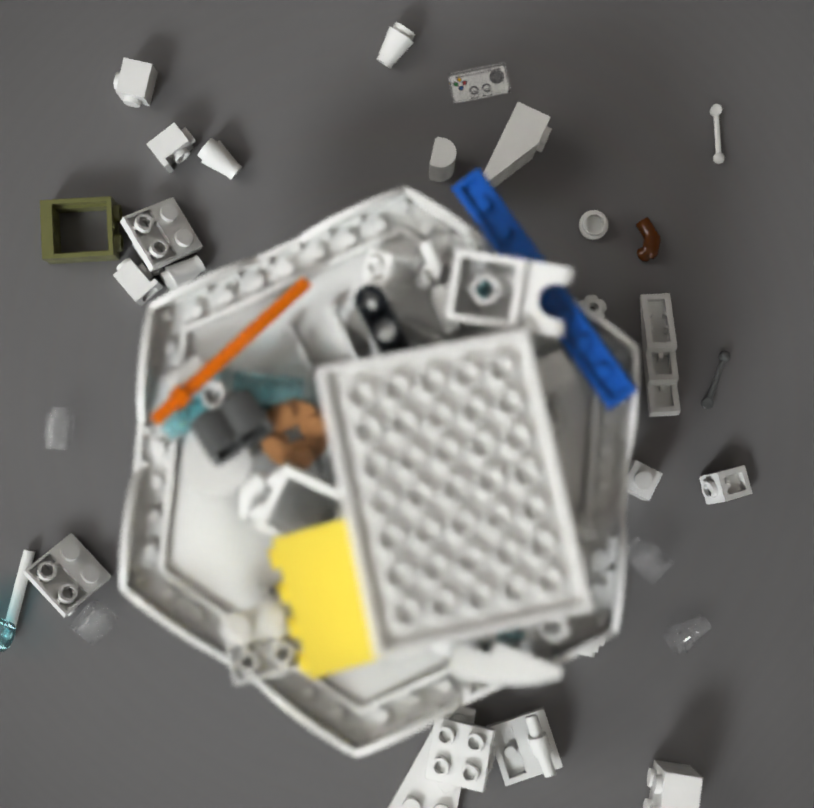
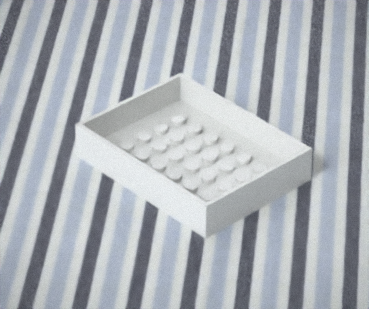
(451, 492)

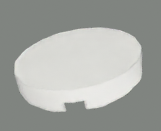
(215, 480)

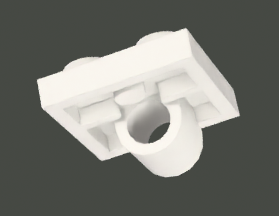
(461, 754)

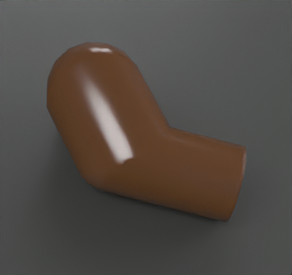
(651, 240)

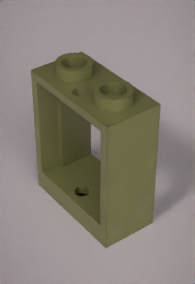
(51, 236)

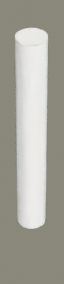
(19, 587)

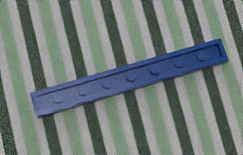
(555, 301)

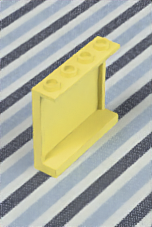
(322, 598)

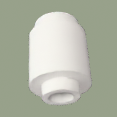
(183, 372)

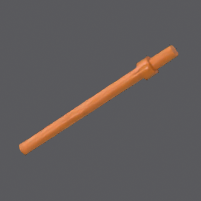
(181, 396)

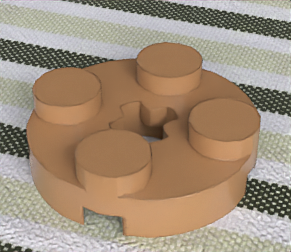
(301, 451)

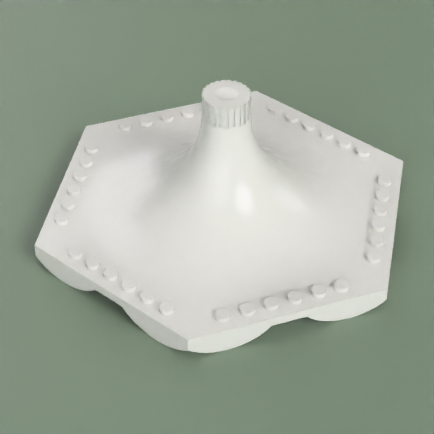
(197, 558)

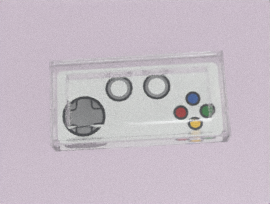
(479, 82)

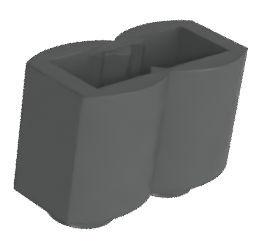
(231, 427)

